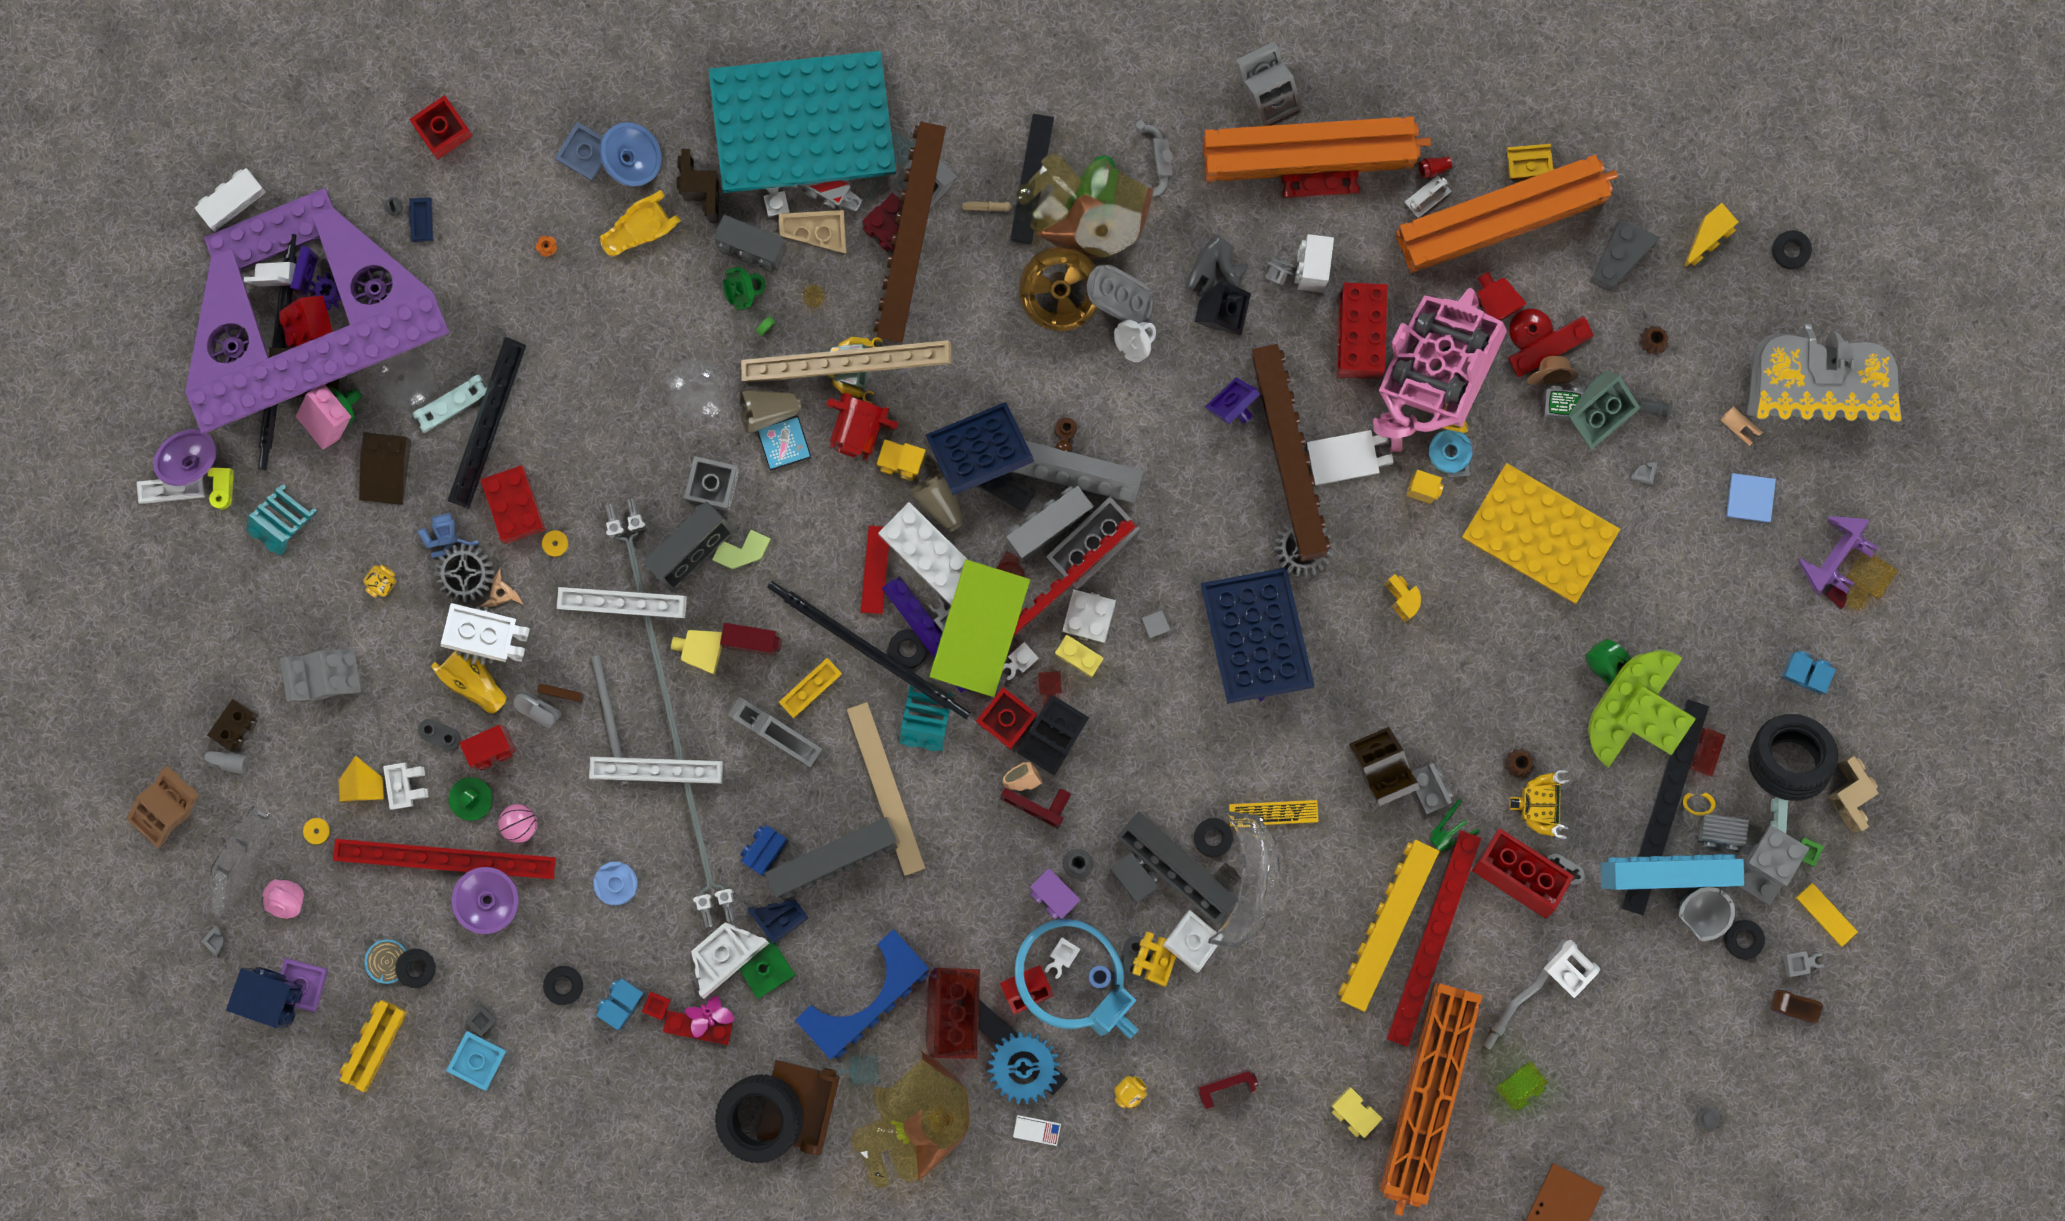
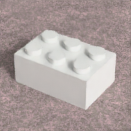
(1314, 263)

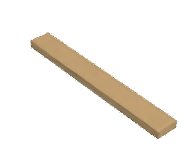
(885, 786)

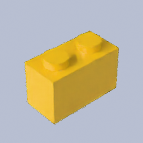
(1425, 487)

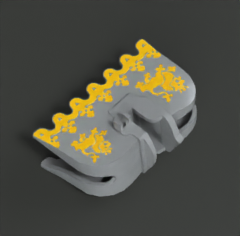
(1800, 380)

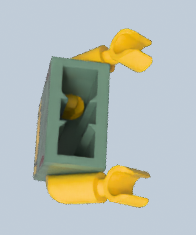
(853, 382)

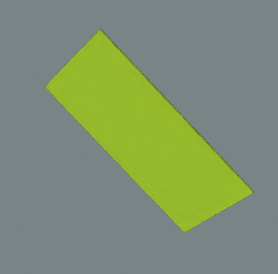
(979, 628)

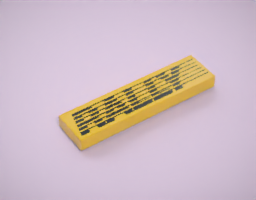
(1280, 812)

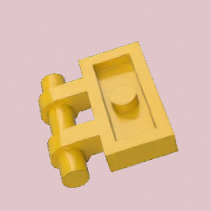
(1161, 961)

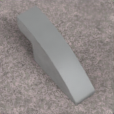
(774, 731)

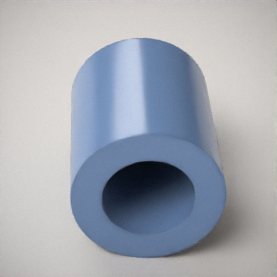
(1099, 976)

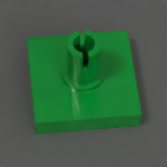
(766, 970)

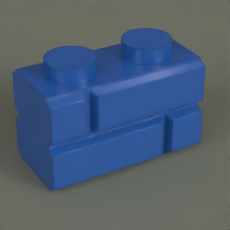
(763, 850)

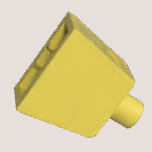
(700, 649)

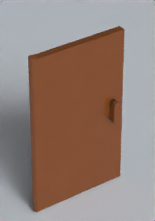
(1565, 1197)

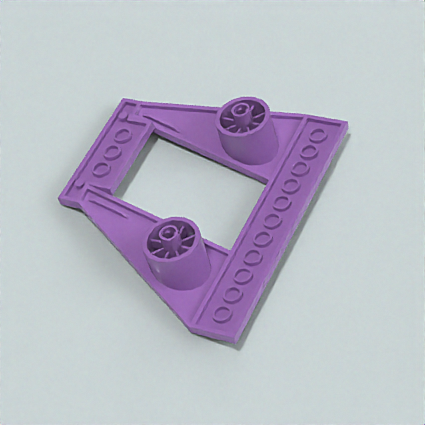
(376, 331)

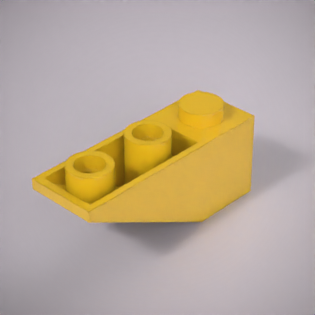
(1712, 227)

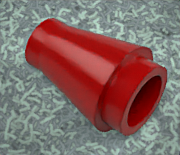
(1434, 166)

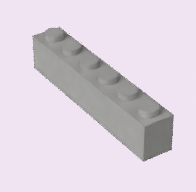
(1082, 471)

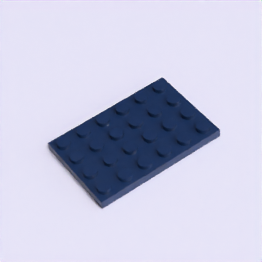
(1257, 635)

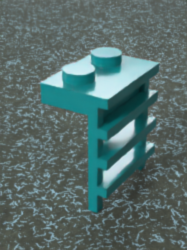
(269, 528)
(923, 731)

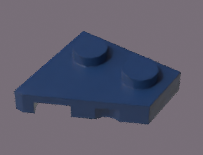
(778, 919)

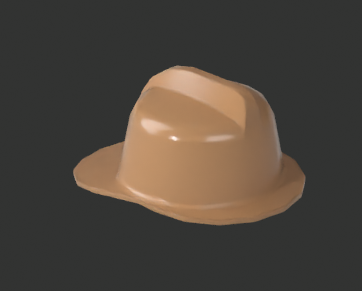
(1553, 370)

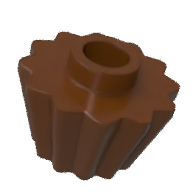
(1650, 346)
(1527, 760)

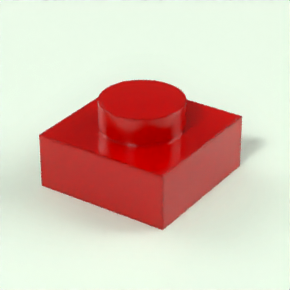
(656, 1005)

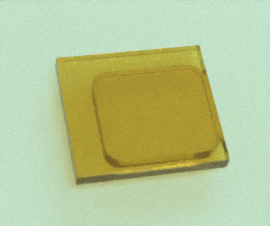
(1872, 574)

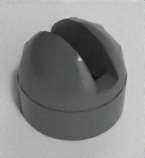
(398, 206)

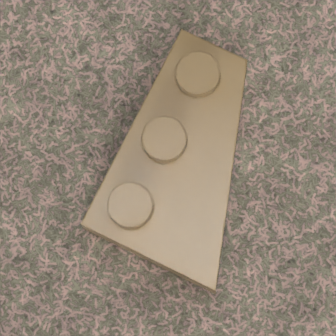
(815, 228)

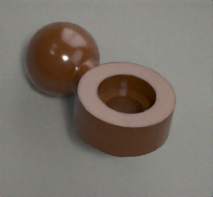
(1063, 435)

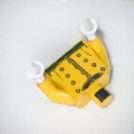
(1541, 804)

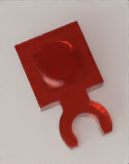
(1049, 684)

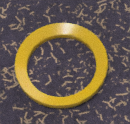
(1707, 796)

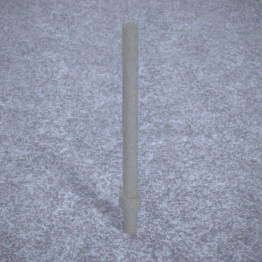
(607, 710)

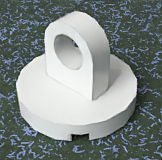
(1134, 340)

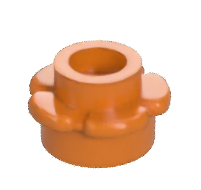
(551, 249)

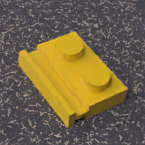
(1529, 161)

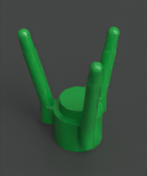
(1442, 838)

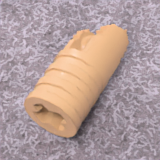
(1737, 421)

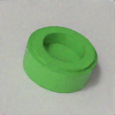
(765, 326)

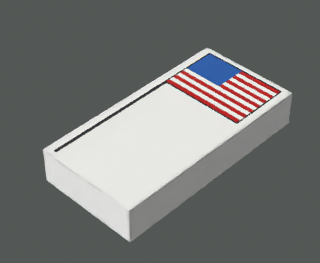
(1037, 1130)

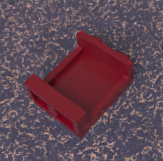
(1243, 1076)

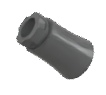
(1071, 870)

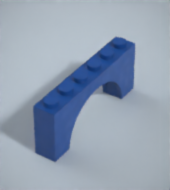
(836, 1032)

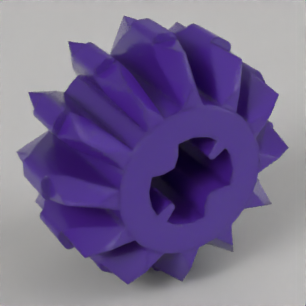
(327, 282)

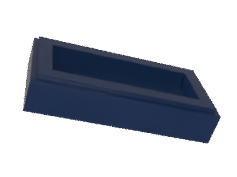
(421, 219)

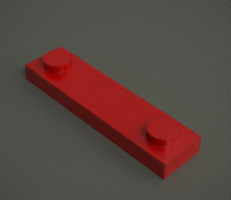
(1550, 345)

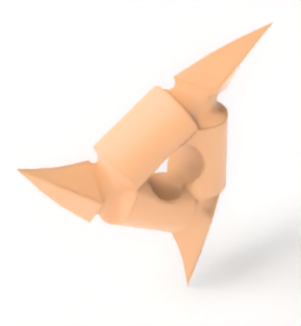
(509, 593)

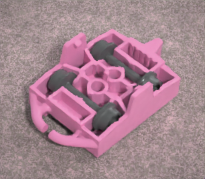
(1463, 369)

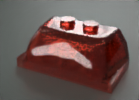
(951, 1026)

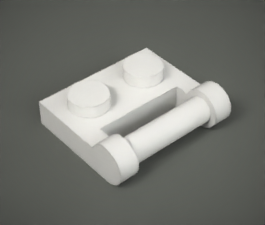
(1567, 974)

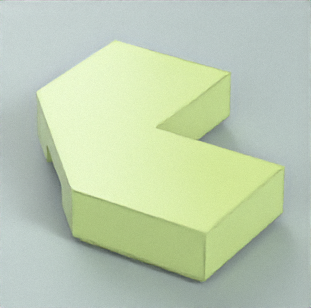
(751, 551)

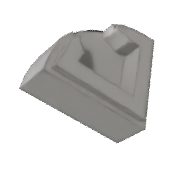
(1645, 473)
(214, 941)

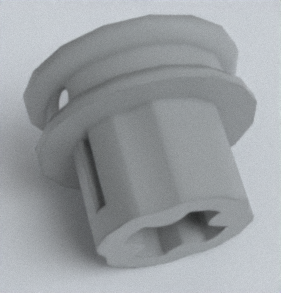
(1281, 265)

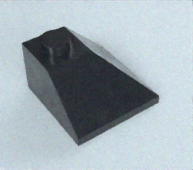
(1224, 308)

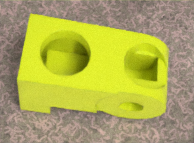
(222, 487)

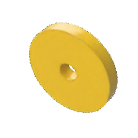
(549, 538)
(311, 825)

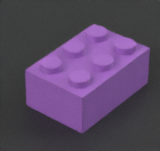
(1053, 894)

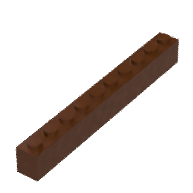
(911, 231)
(1289, 452)

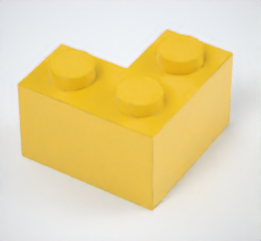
(901, 459)

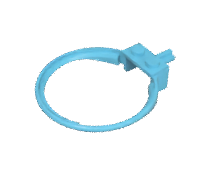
(1110, 1010)

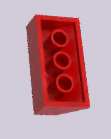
(1523, 873)

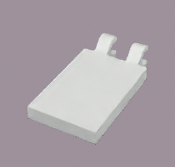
(1346, 457)
(483, 634)

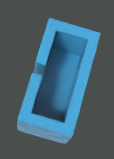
(1808, 673)
(620, 1004)

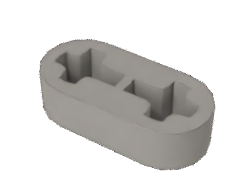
(1567, 864)

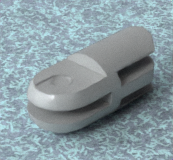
(536, 709)

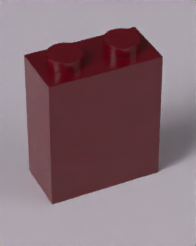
(750, 639)

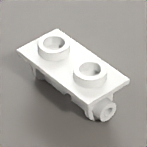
(1428, 196)

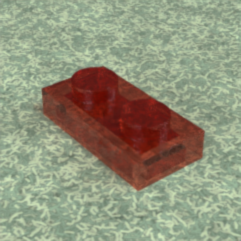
(1707, 752)

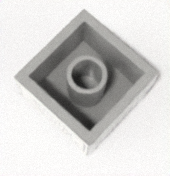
(712, 483)

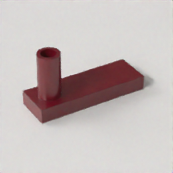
(1050, 817)

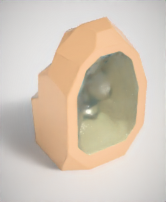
(1022, 777)

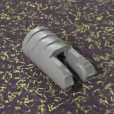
(227, 761)

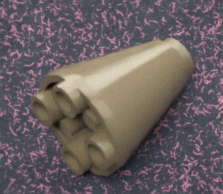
(938, 501)

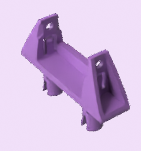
(1852, 539)

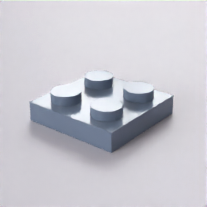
(581, 152)

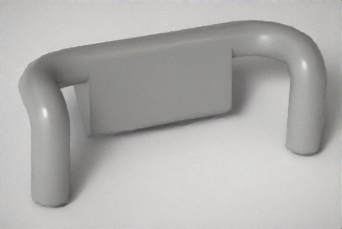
(1162, 156)

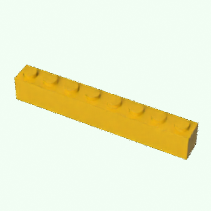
(1388, 925)

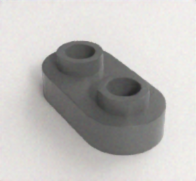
(439, 734)
(1129, 956)

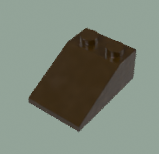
(383, 468)

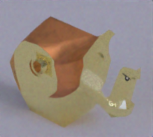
(1089, 212)
(919, 1125)

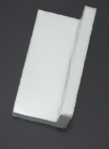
(272, 274)

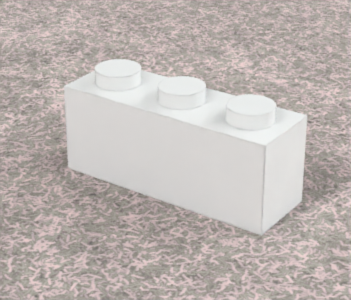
(229, 199)

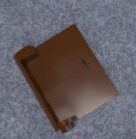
(817, 1096)

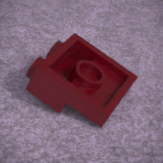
(882, 221)

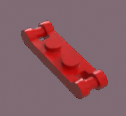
(1320, 184)

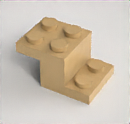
(1853, 794)

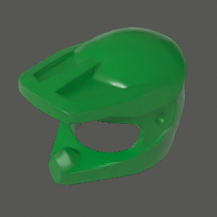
(1604, 659)

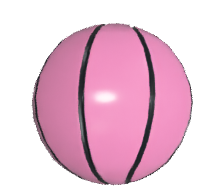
(517, 823)

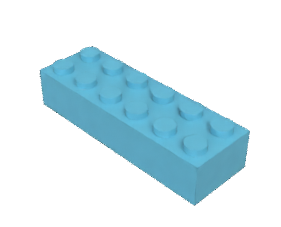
(1672, 872)

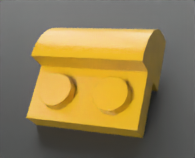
(1407, 601)

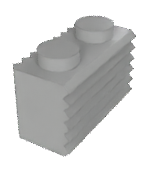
(1724, 831)

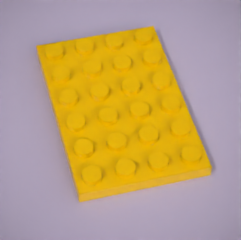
(1541, 533)

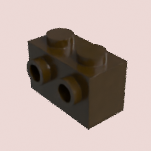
(233, 725)

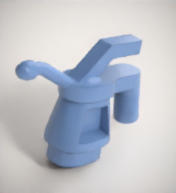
(444, 529)

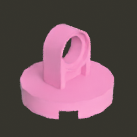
(1390, 428)

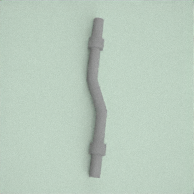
(1499, 1027)

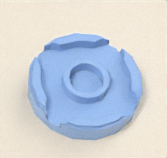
(615, 883)

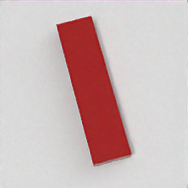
(874, 572)

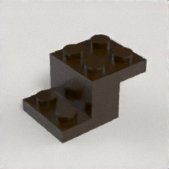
(698, 185)
(1384, 766)

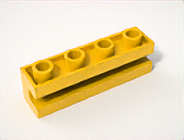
(373, 1045)

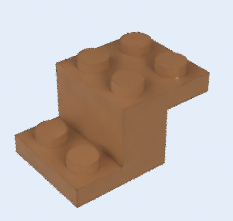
(162, 806)

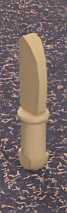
(984, 206)

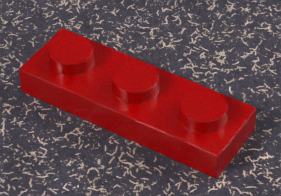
(680, 1024)

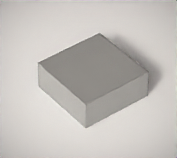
(1155, 624)

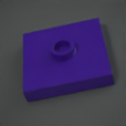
(304, 271)

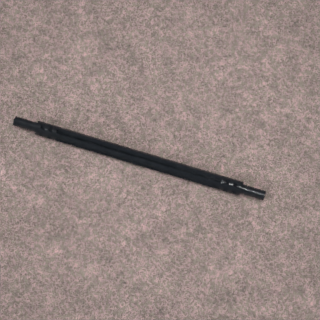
(269, 413)
(869, 650)

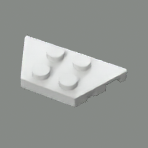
(723, 955)

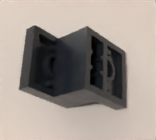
(1053, 735)

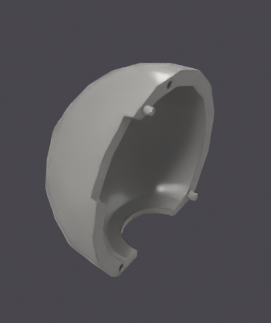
(1707, 912)

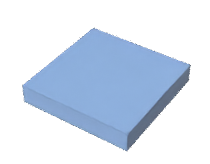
(1750, 498)

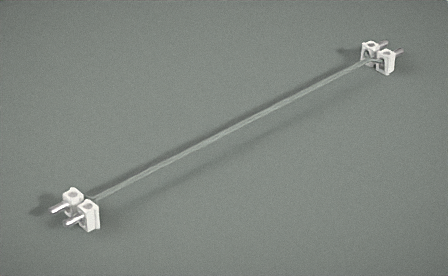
(703, 901)

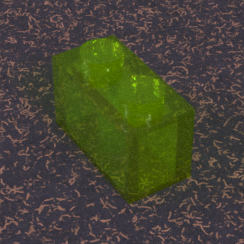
(1521, 1086)

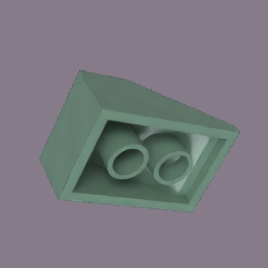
(1603, 408)

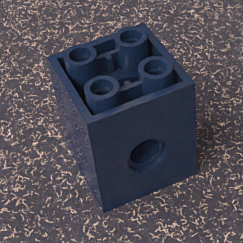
(262, 997)

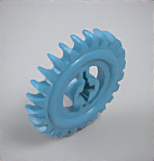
(1002, 1071)

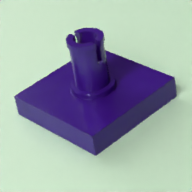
(1233, 402)

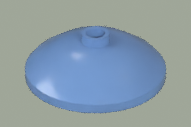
(638, 147)

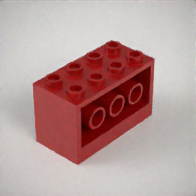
(1361, 330)

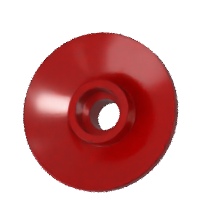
(1520, 327)

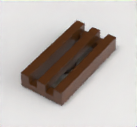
(560, 692)

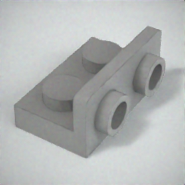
(1432, 791)

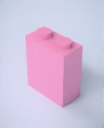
(323, 416)

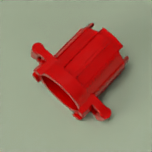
(857, 425)

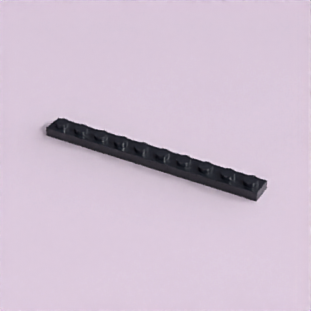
(1667, 801)

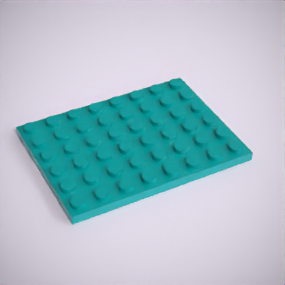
(802, 121)

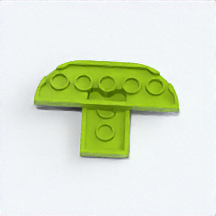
(1635, 706)

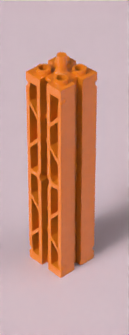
(1311, 148)
(1504, 213)
(1430, 1096)

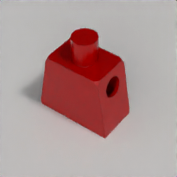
(1498, 297)

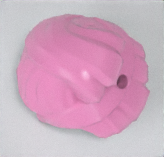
(283, 898)

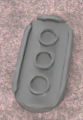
(1119, 294)

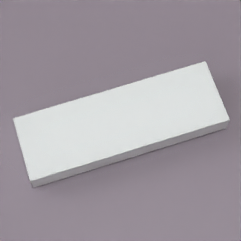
(157, 491)

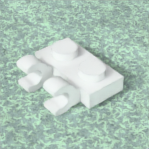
(399, 787)

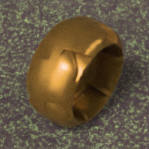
(1033, 282)

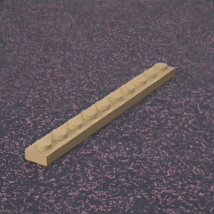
(846, 361)

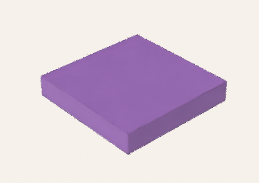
(310, 977)

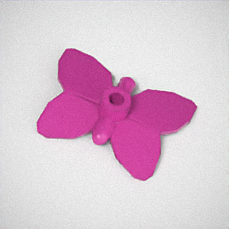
(706, 1014)

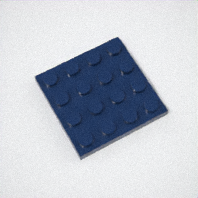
(979, 448)

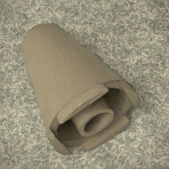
(766, 408)

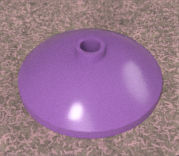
(185, 457)
(469, 900)

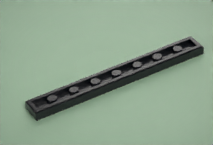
(486, 423)

